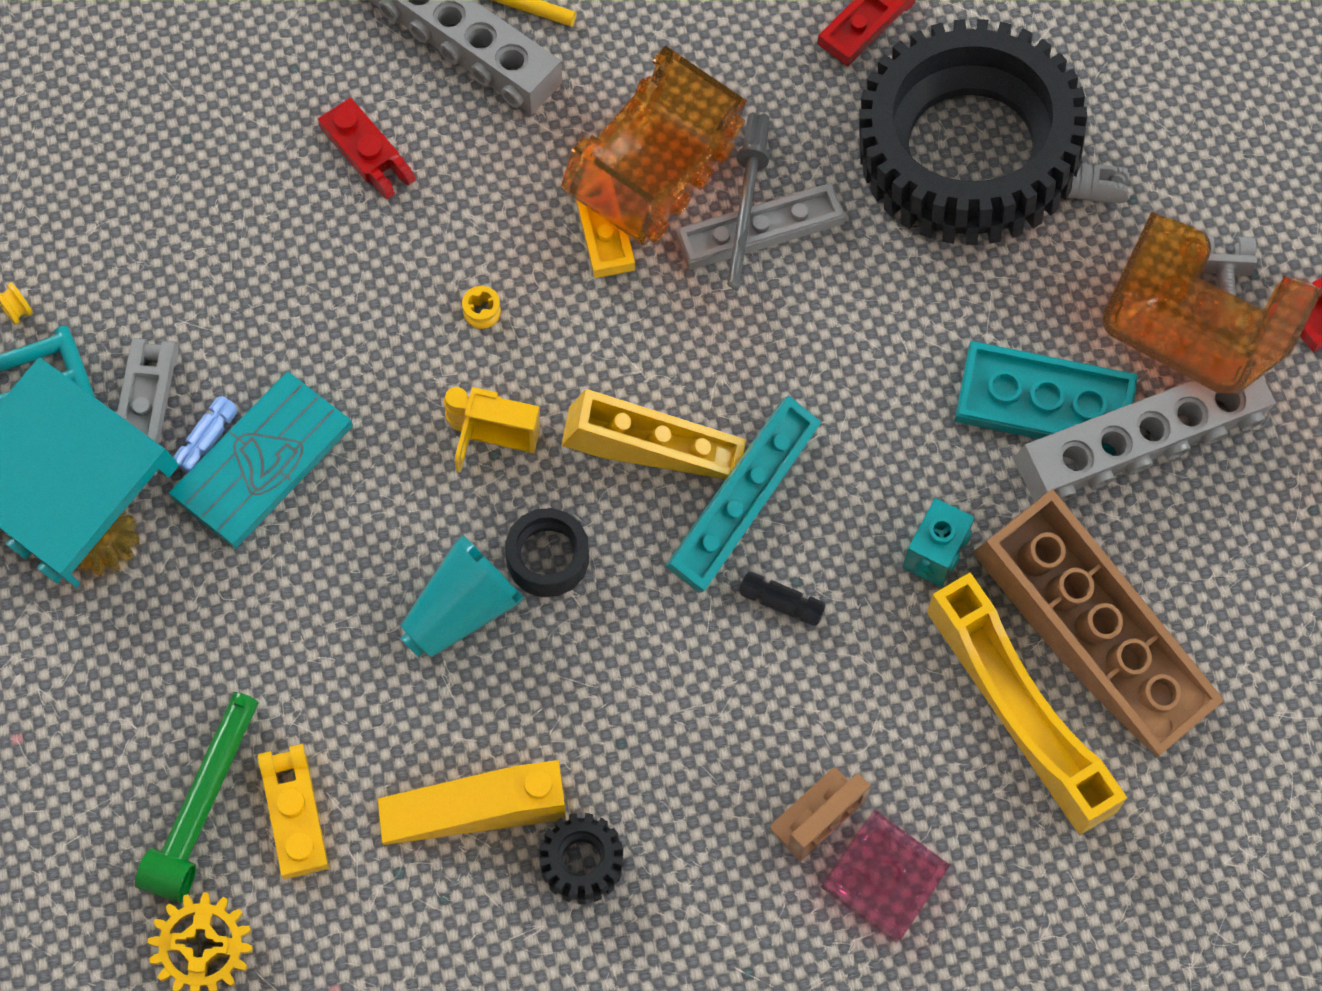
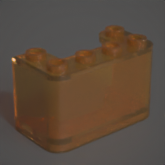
(656, 148)

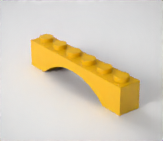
(1062, 762)

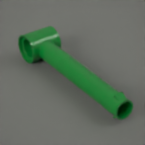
(169, 871)

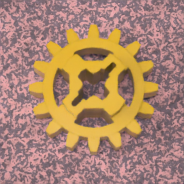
(202, 924)

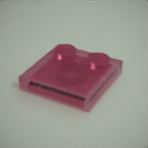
(885, 876)

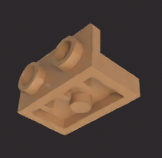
(820, 812)

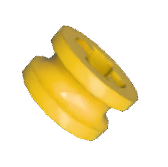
(476, 296)
(14, 304)

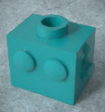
(938, 542)

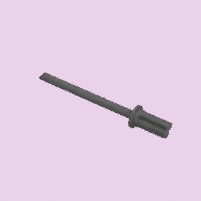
(752, 158)

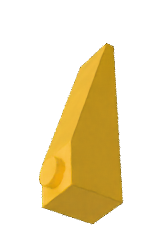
(648, 437)
(475, 804)

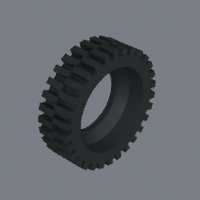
(980, 65)

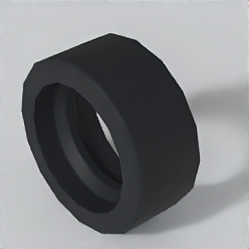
(547, 520)

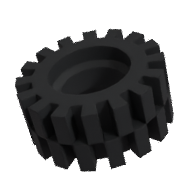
(571, 832)

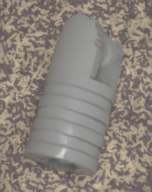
(1100, 183)

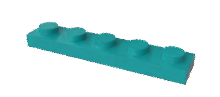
(743, 494)

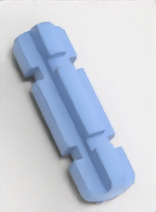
(205, 433)

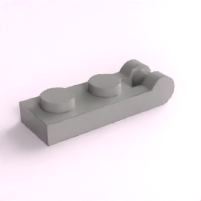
(147, 387)

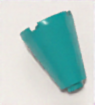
(457, 600)

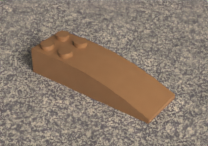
(1097, 623)

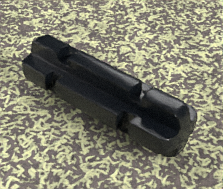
(782, 598)

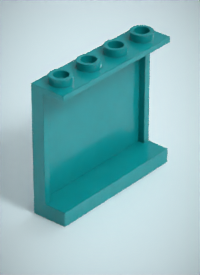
(67, 469)

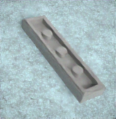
(768, 225)

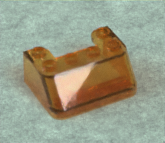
(1195, 325)

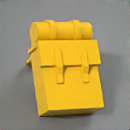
(490, 420)

